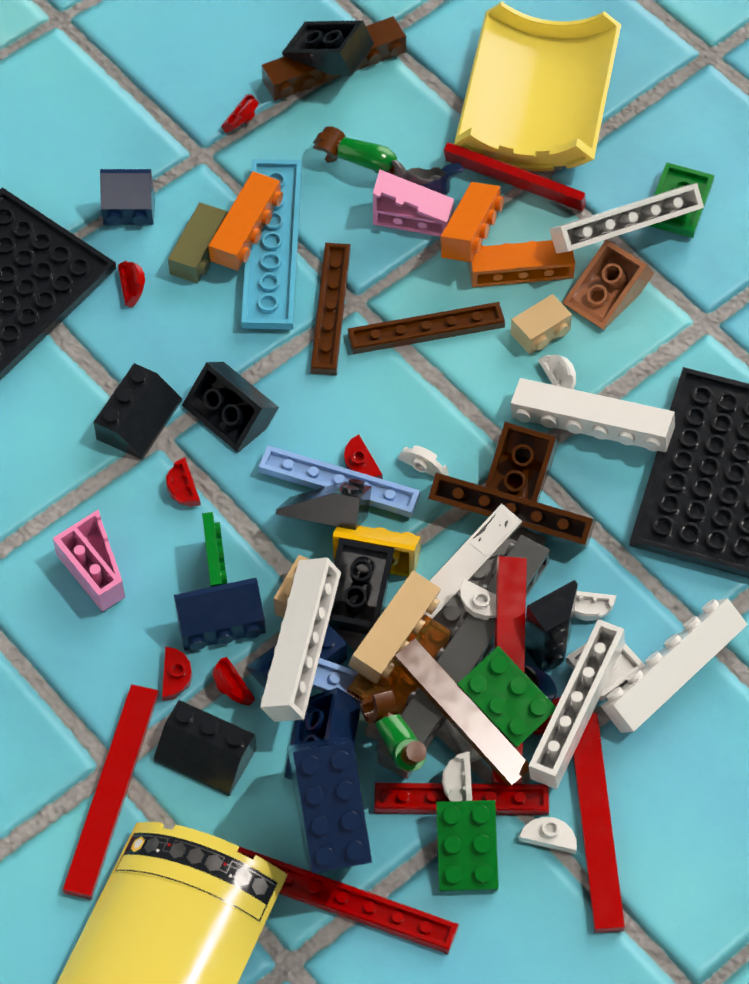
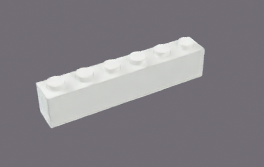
(626, 218)
(593, 415)
(300, 640)
(673, 665)
(577, 704)

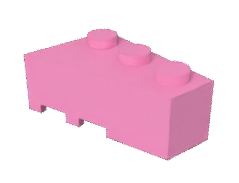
(410, 206)
(90, 560)

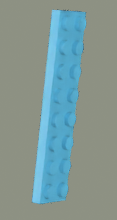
(273, 261)

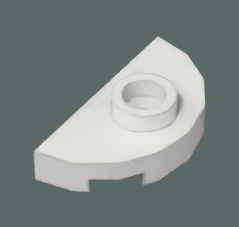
(559, 370)
(422, 460)
(477, 600)
(593, 605)
(457, 778)
(549, 833)

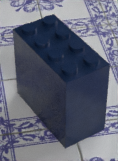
(329, 804)

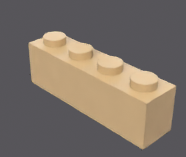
(394, 627)

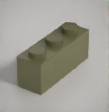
(191, 253)

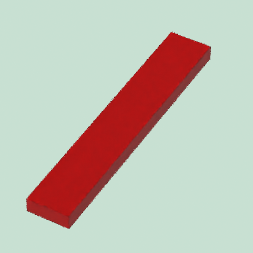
(515, 176)
(422, 798)

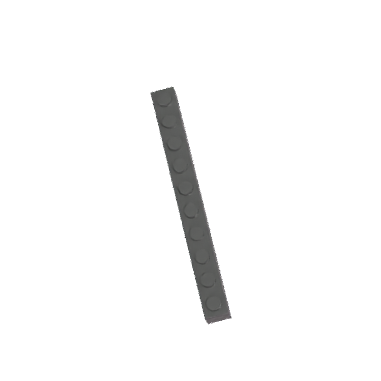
(466, 649)

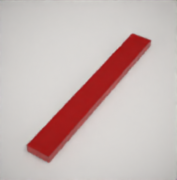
(511, 618)
(110, 792)
(597, 831)
(363, 906)

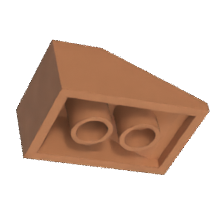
(608, 285)

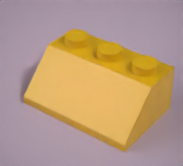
(405, 545)

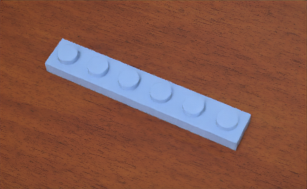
(320, 474)

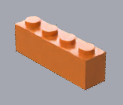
(245, 221)
(471, 222)
(520, 264)

